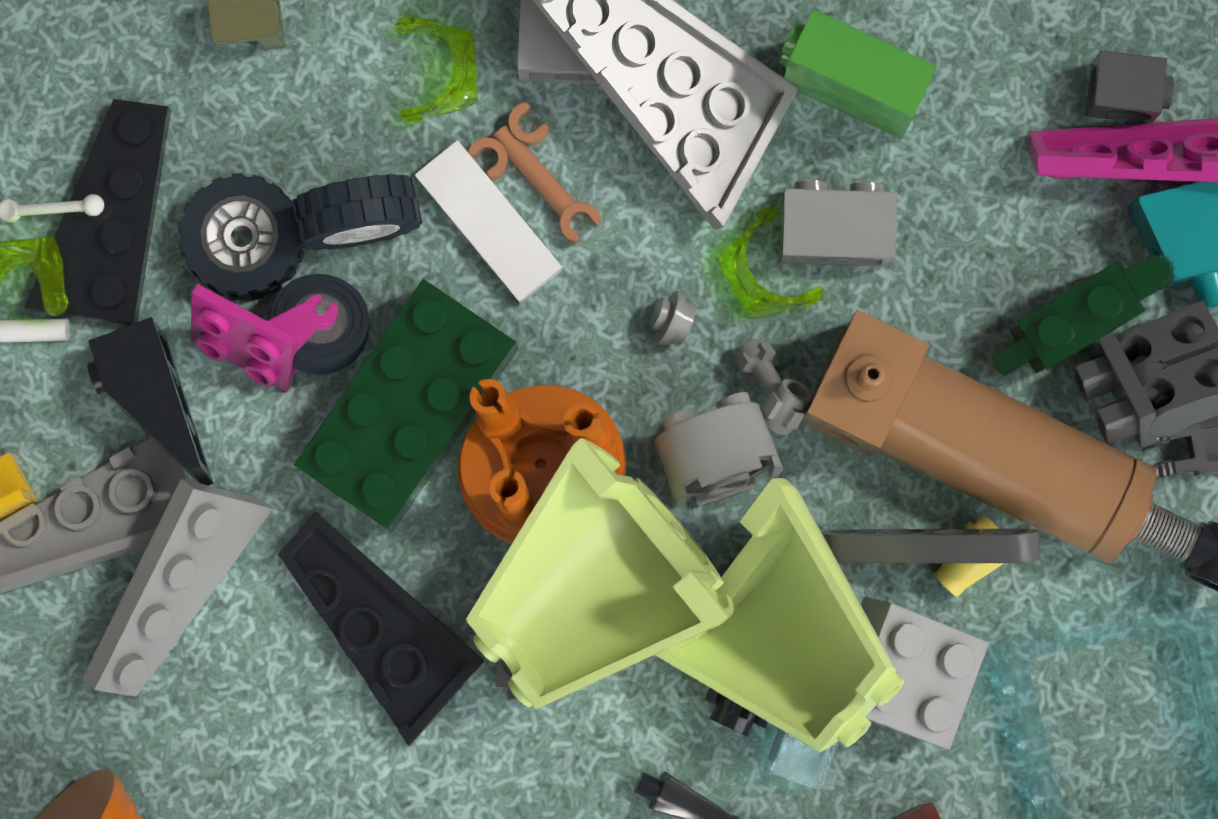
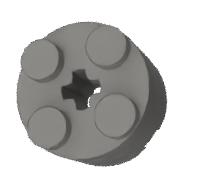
(716, 451)

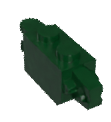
(1084, 314)

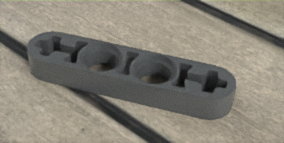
(934, 545)

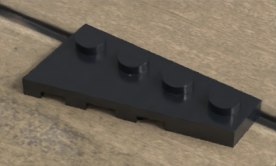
(390, 637)

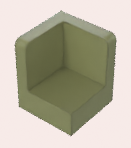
(247, 21)

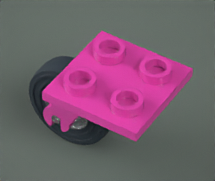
(312, 327)

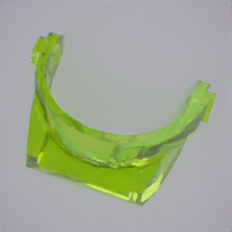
(463, 87)
(45, 261)
(750, 294)

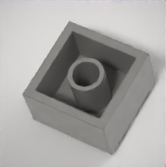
(936, 670)

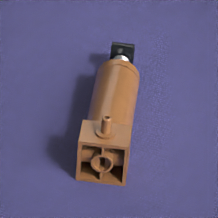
(899, 402)

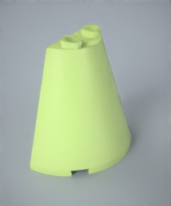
(593, 583)
(797, 632)

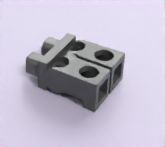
(1158, 375)

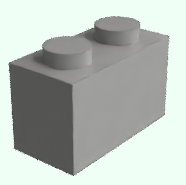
(838, 225)

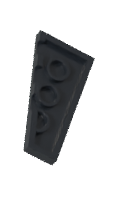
(109, 252)

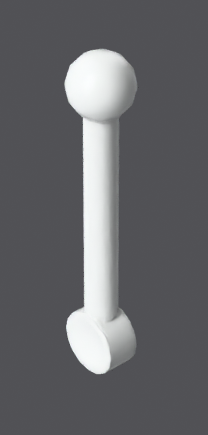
(12, 211)

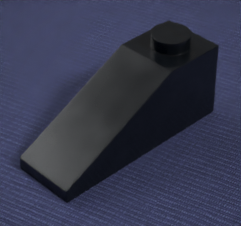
(143, 382)

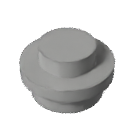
(672, 319)

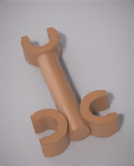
(511, 144)

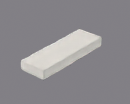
(488, 222)

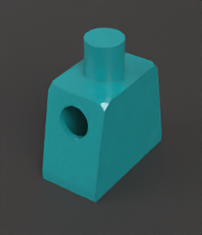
(1185, 229)

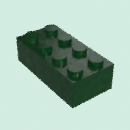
(406, 405)

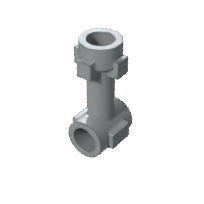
(786, 397)

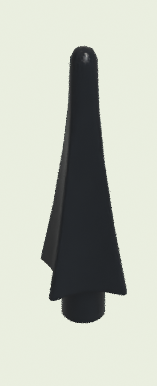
(678, 800)

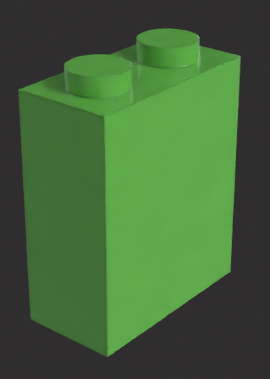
(855, 72)

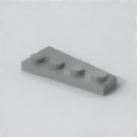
(90, 518)
(178, 572)

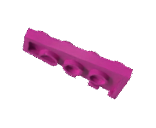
(1130, 151)

